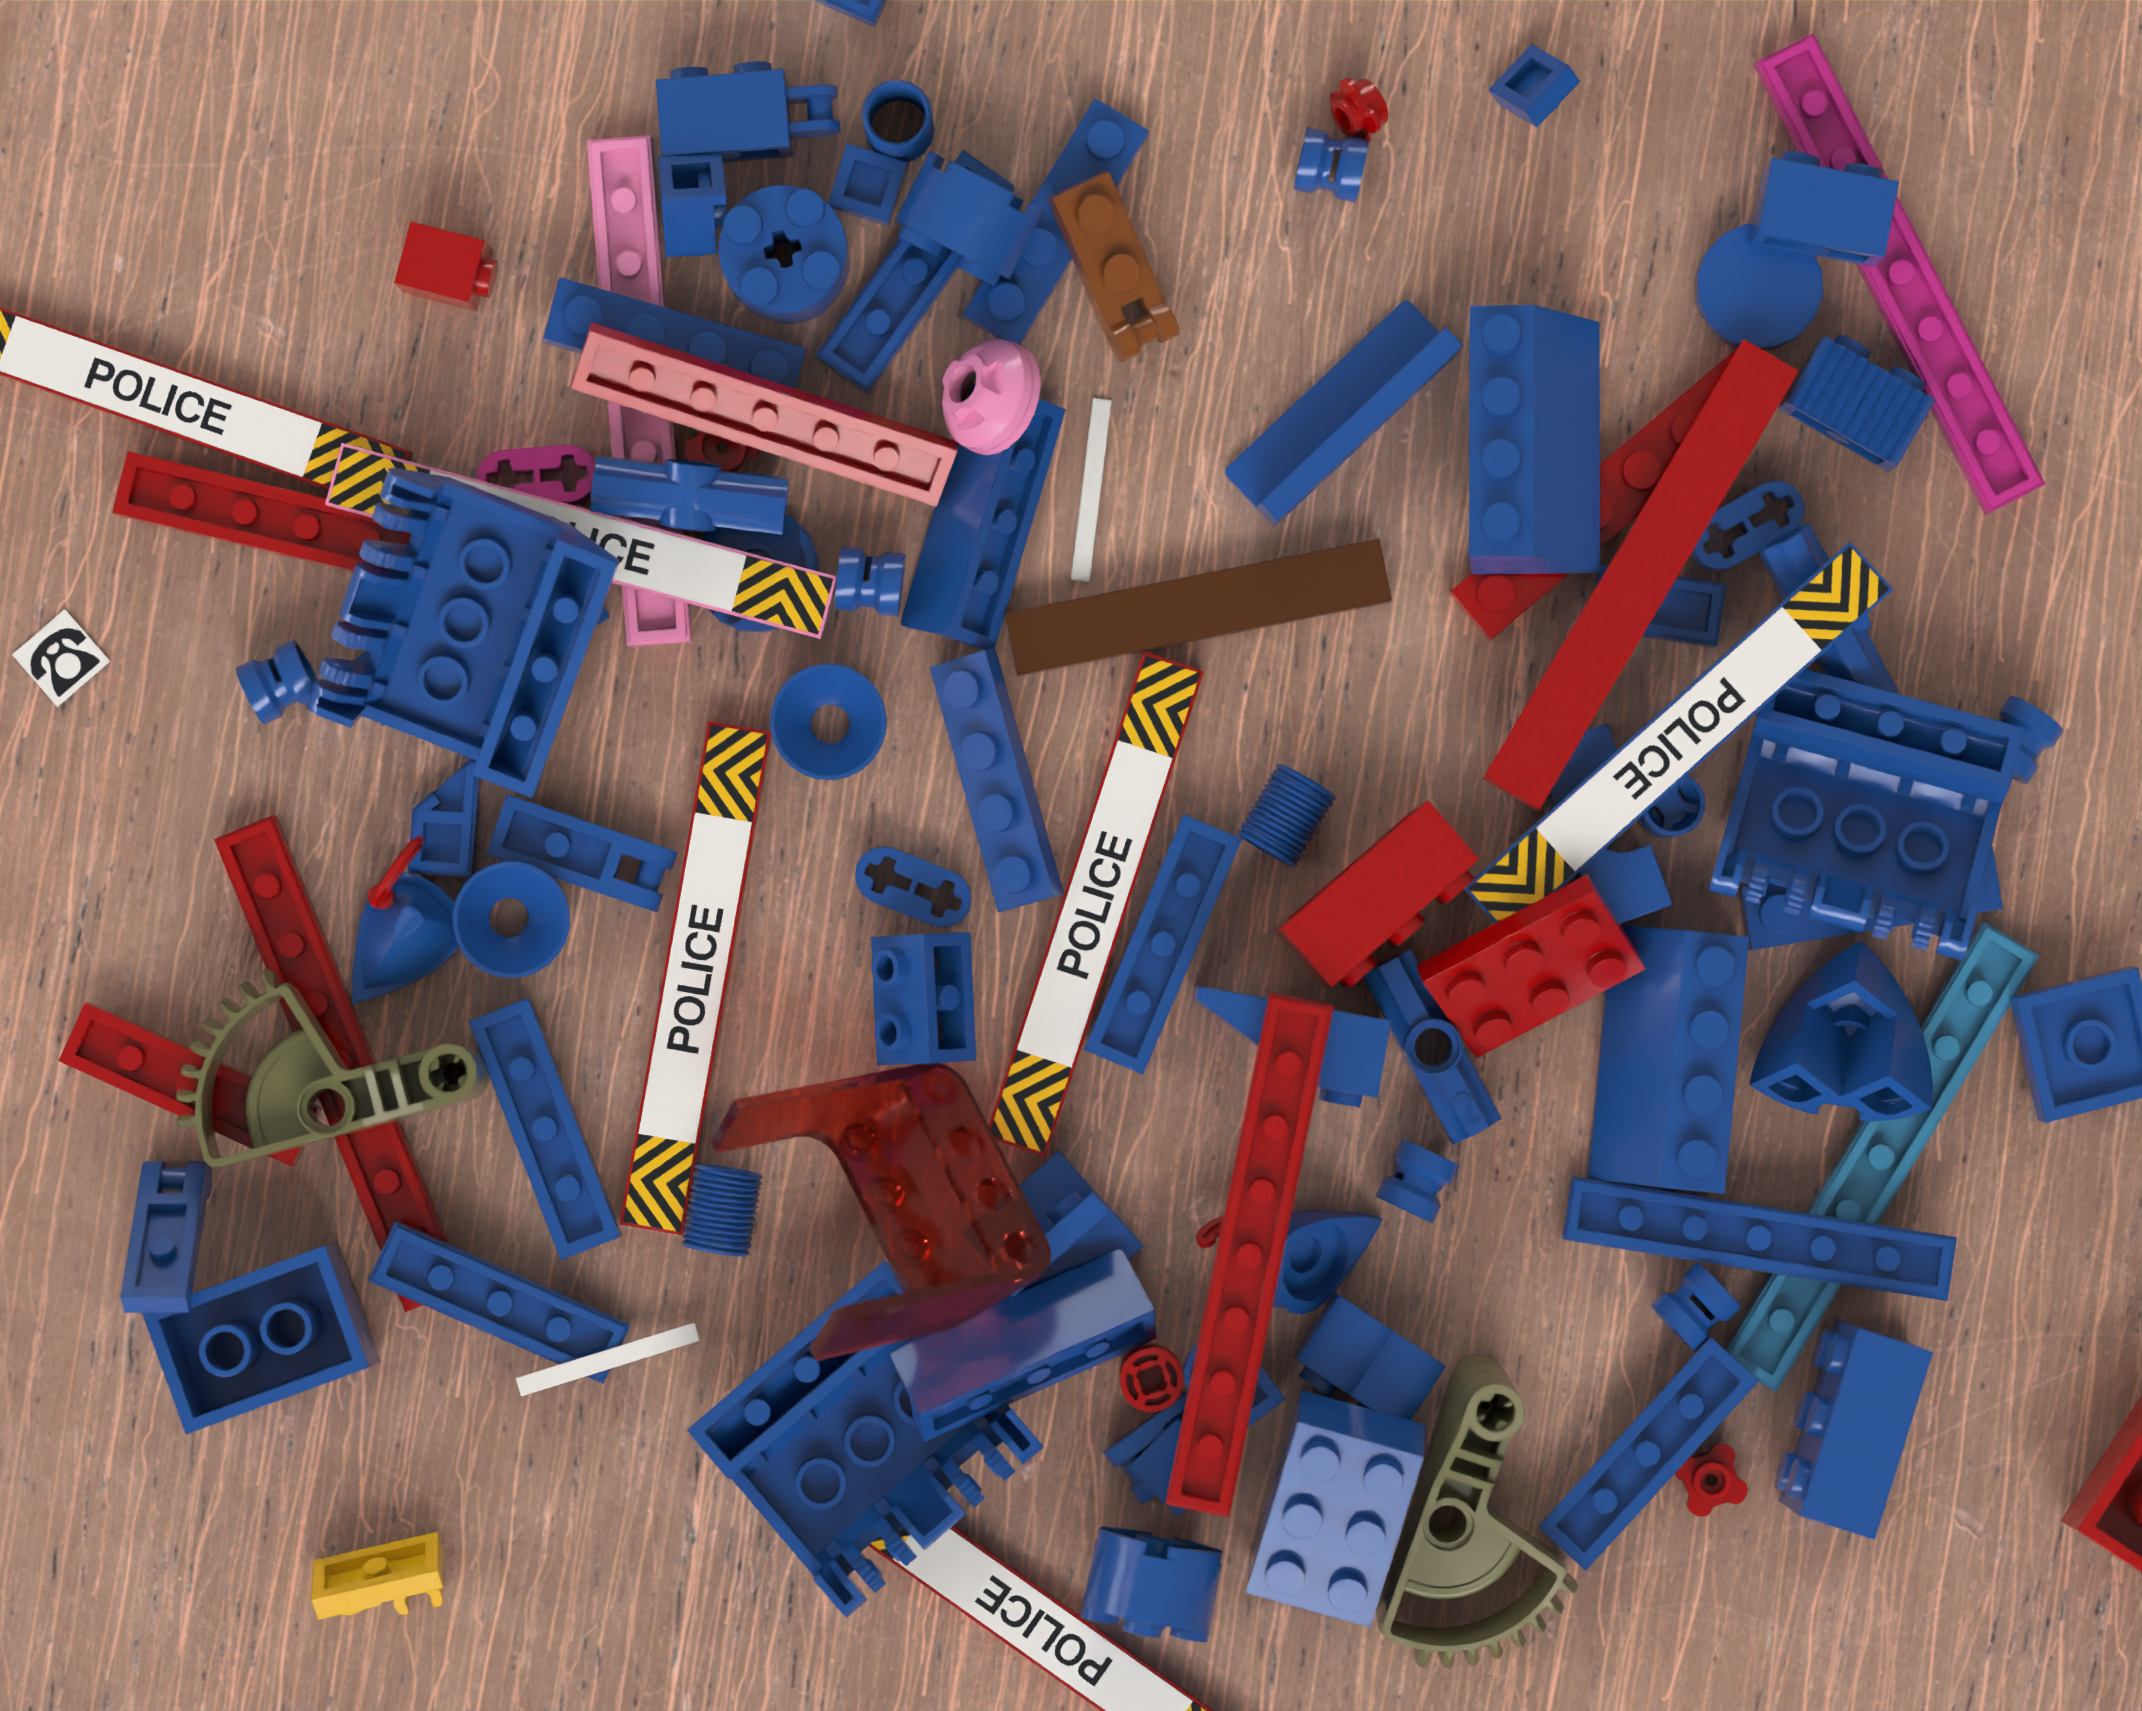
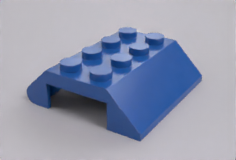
(467, 625)
(1869, 809)
(839, 1459)

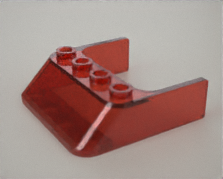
(927, 1186)

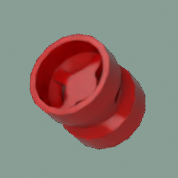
(1148, 1369)

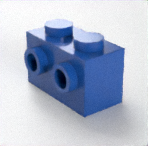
(923, 998)

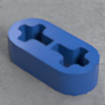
(1753, 539)
(919, 872)

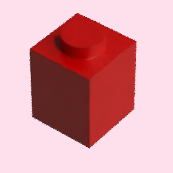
(446, 267)

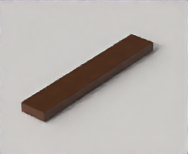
(1198, 607)

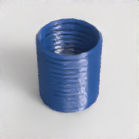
(898, 91)
(1286, 815)
(722, 1210)

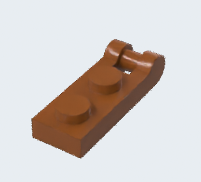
(1112, 264)

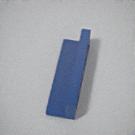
(1341, 411)
(981, 535)
(1025, 1344)

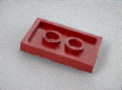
(1531, 966)

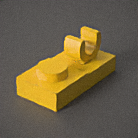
(377, 1575)

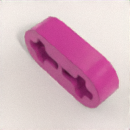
(539, 461)

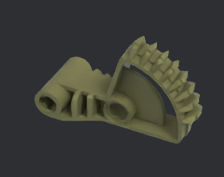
(304, 1066)
(1460, 1471)

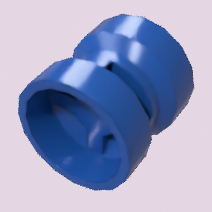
(1316, 164)
(884, 584)
(277, 681)
(2039, 734)
(1680, 808)
(1417, 1180)
(1685, 1317)

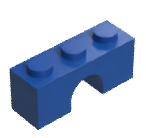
(1626, 880)

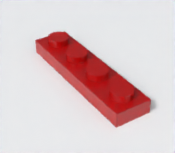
(151, 1069)

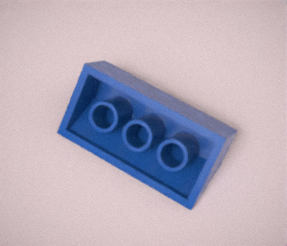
(1533, 441)
(1670, 1062)

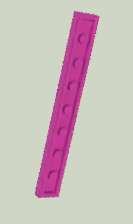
(1907, 287)

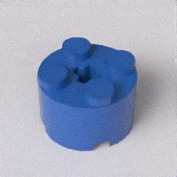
(967, 217)
(752, 236)
(1152, 1583)

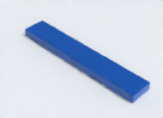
(1760, 1238)

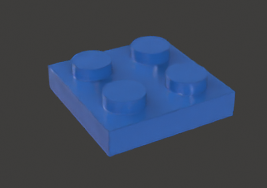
(2082, 1043)

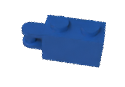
(739, 112)

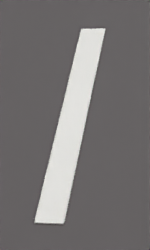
(1091, 490)
(607, 1359)

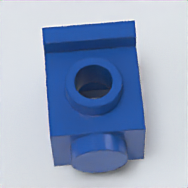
(691, 202)

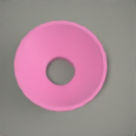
(1002, 398)

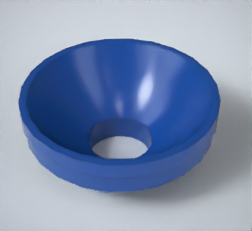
(803, 697)
(538, 941)

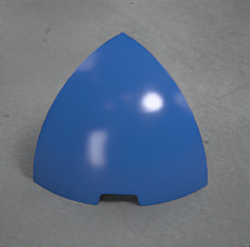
(1847, 1044)

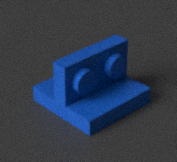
(1073, 1218)

